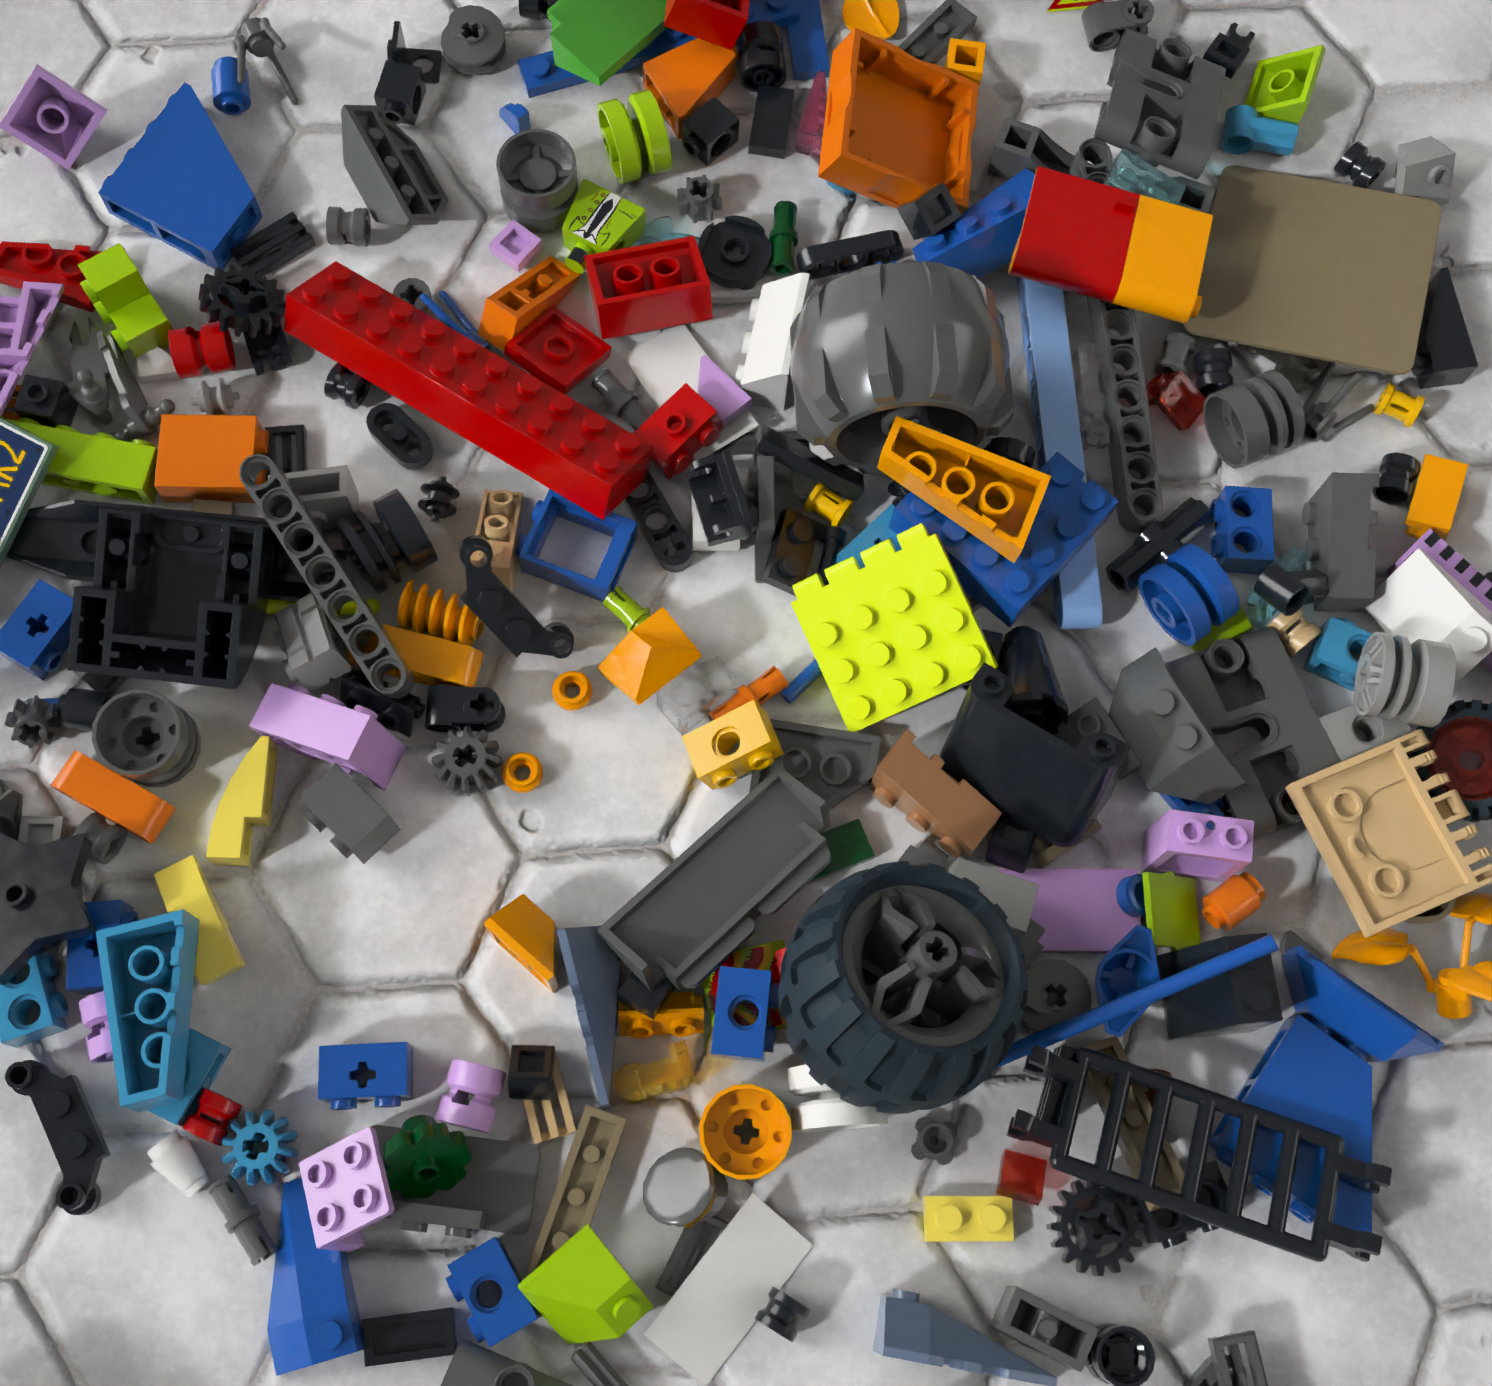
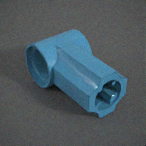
(1248, 131)

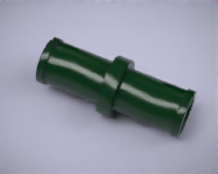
(783, 238)

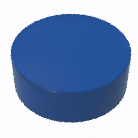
(1131, 895)

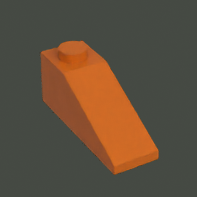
(525, 300)

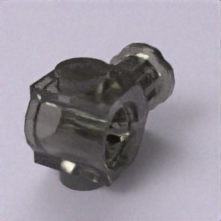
(1292, 369)

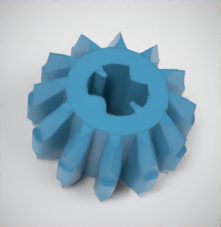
(265, 1162)

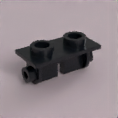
(392, 713)

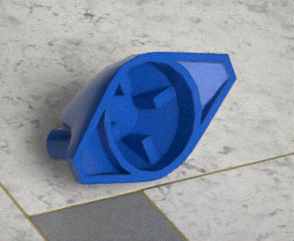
(1124, 970)

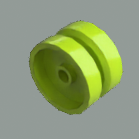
(634, 136)

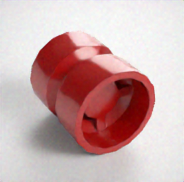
(201, 350)

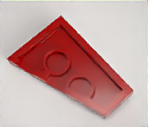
(43, 264)

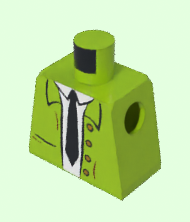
(599, 224)

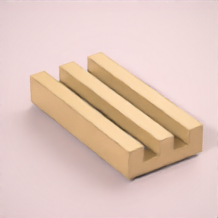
(554, 1132)

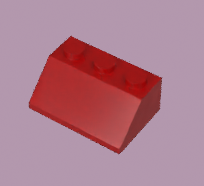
(649, 287)

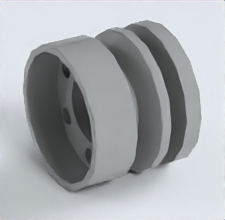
(1405, 679)

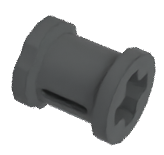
(1176, 353)

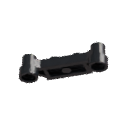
(504, 611)
(69, 1129)

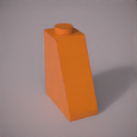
(688, 78)

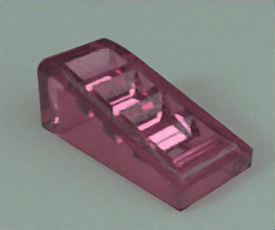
(812, 121)

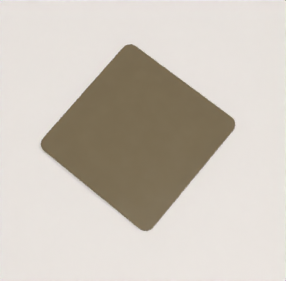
(1317, 269)

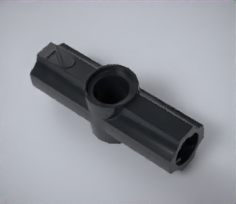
(1158, 543)

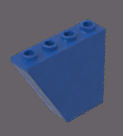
(184, 185)
(1318, 1084)

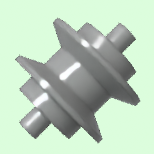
(215, 398)

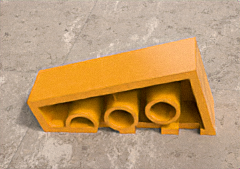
(966, 483)

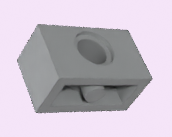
(1341, 731)

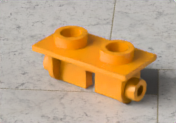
(680, 1017)

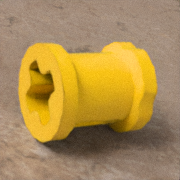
(1399, 405)
(828, 505)

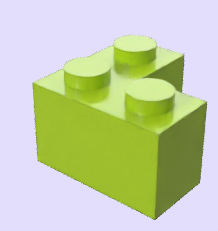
(124, 298)

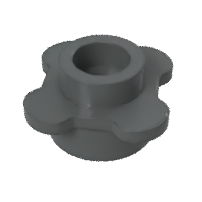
(943, 1132)

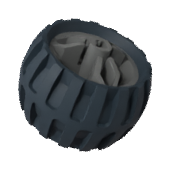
(936, 949)

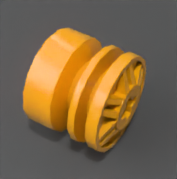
(724, 1147)

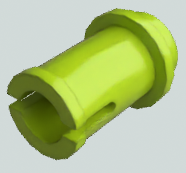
(626, 608)

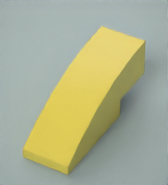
(244, 805)
(187, 889)

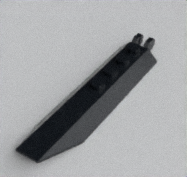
(64, 543)

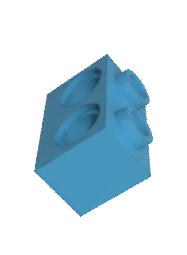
(19, 998)

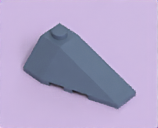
(594, 982)
(931, 1337)

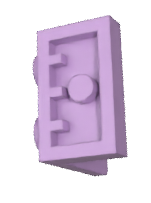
(346, 1190)

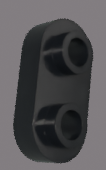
(401, 438)

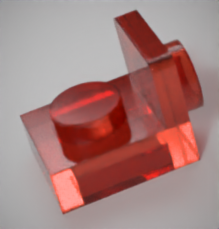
(1176, 398)

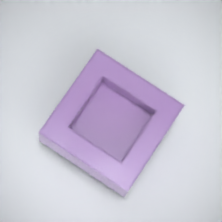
(515, 245)

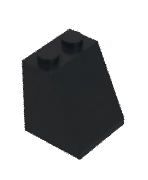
(1226, 1003)

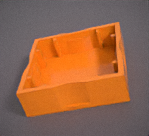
(896, 123)

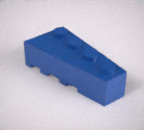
(984, 233)

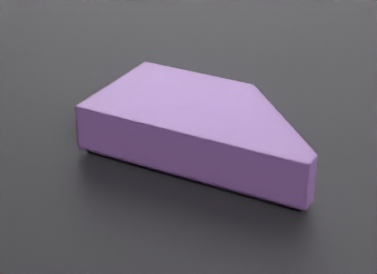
(721, 392)

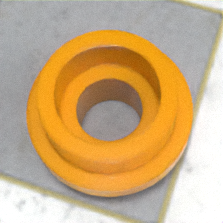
(572, 679)
(518, 761)

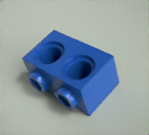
(1251, 532)

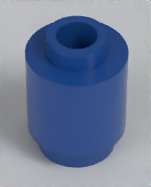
(227, 93)

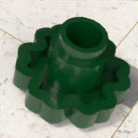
(425, 1157)

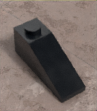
(1444, 345)

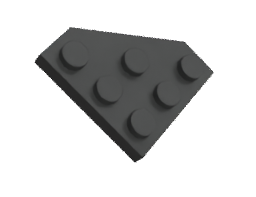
(824, 759)

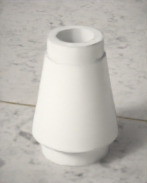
(179, 1163)

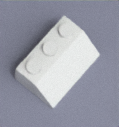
(767, 347)

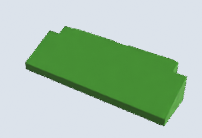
(602, 35)

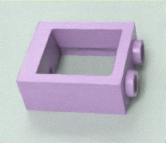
(1190, 850)

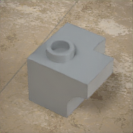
(1425, 170)

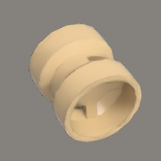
(1299, 636)

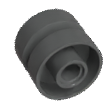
(537, 179)

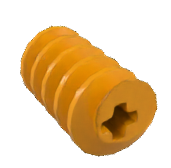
(438, 616)

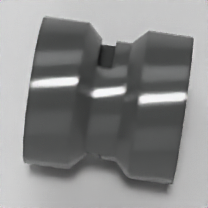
(348, 226)

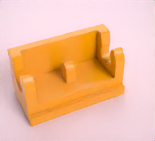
(1435, 496)

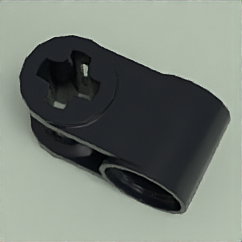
(455, 707)

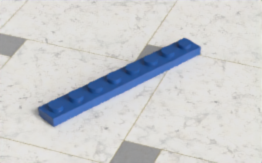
(543, 76)

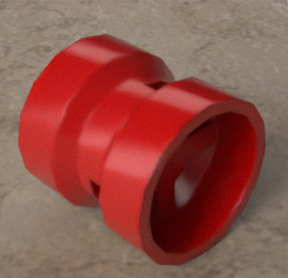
(217, 1107)

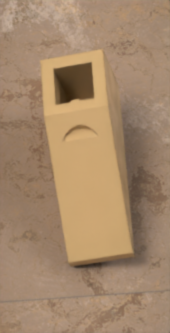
(500, 526)

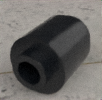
(80, 707)

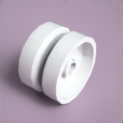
(828, 1111)

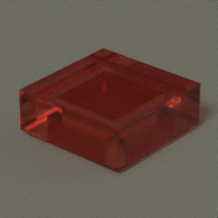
(1021, 1177)

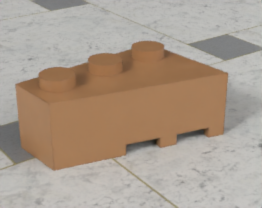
(933, 798)

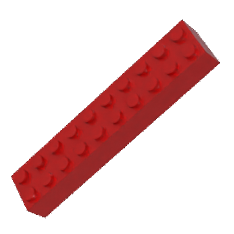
(468, 389)

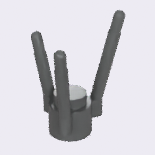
(259, 40)
(1321, 416)

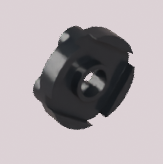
(740, 271)

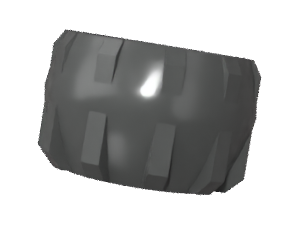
(902, 345)

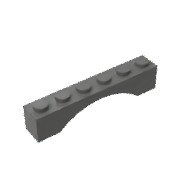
(1029, 147)

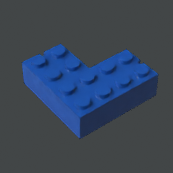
(1062, 527)

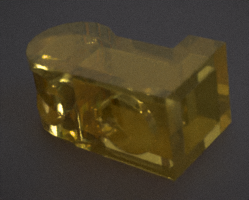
(648, 1081)

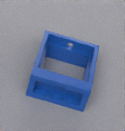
(544, 515)

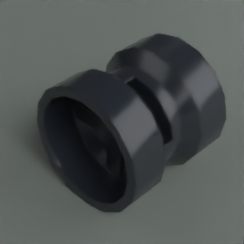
(1362, 168)
(1213, 370)
(1396, 478)

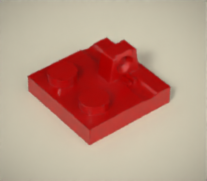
(557, 350)

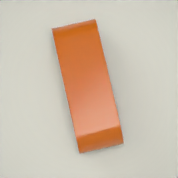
(113, 797)

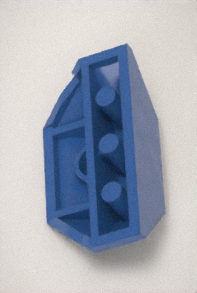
(1350, 1012)

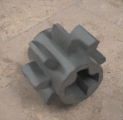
(699, 198)
(33, 721)

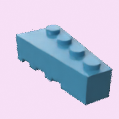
(149, 1004)

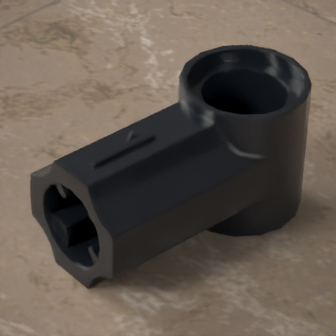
(1291, 590)

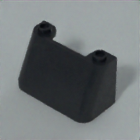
(1027, 769)

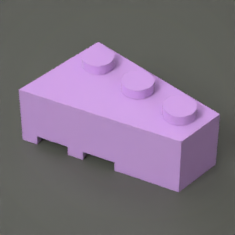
(329, 732)

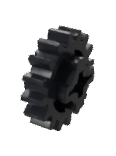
(242, 300)
(1089, 1244)

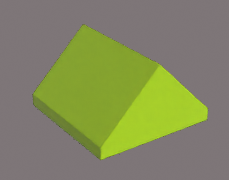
(1285, 84)

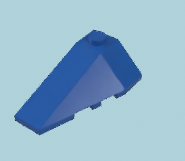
(312, 1293)

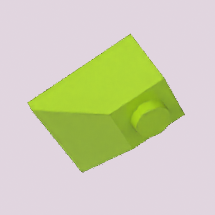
(585, 1291)

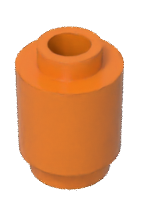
(1233, 901)

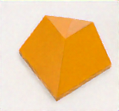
(649, 657)
(528, 937)

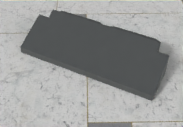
(721, 884)

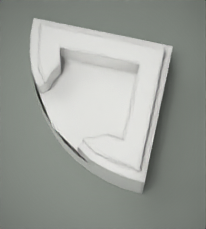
(155, 366)

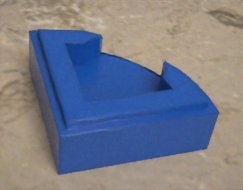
(515, 117)

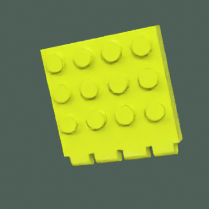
(891, 628)

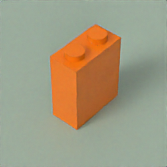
(203, 456)

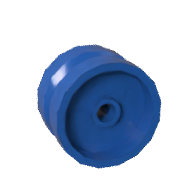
(1188, 594)

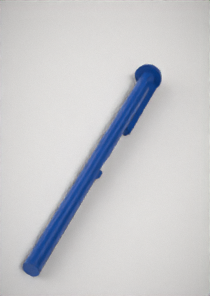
(1142, 997)

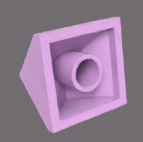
(52, 117)

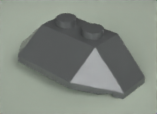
(389, 169)
(1169, 734)

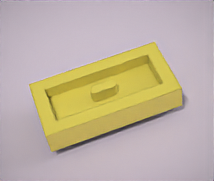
(968, 1218)

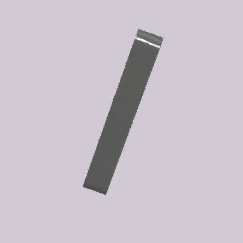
(316, 560)

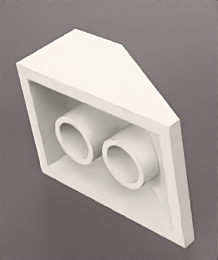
(1431, 605)

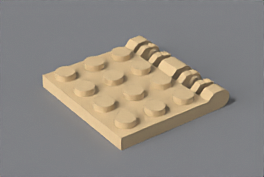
(1387, 834)

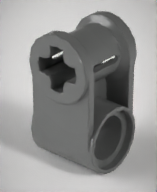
(1107, 21)

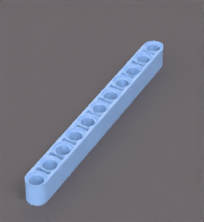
(1058, 430)

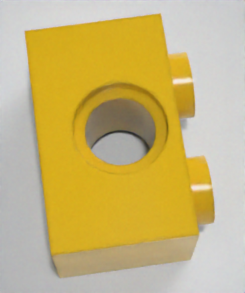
(711, 745)

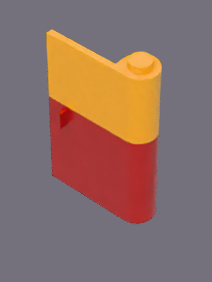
(1112, 245)

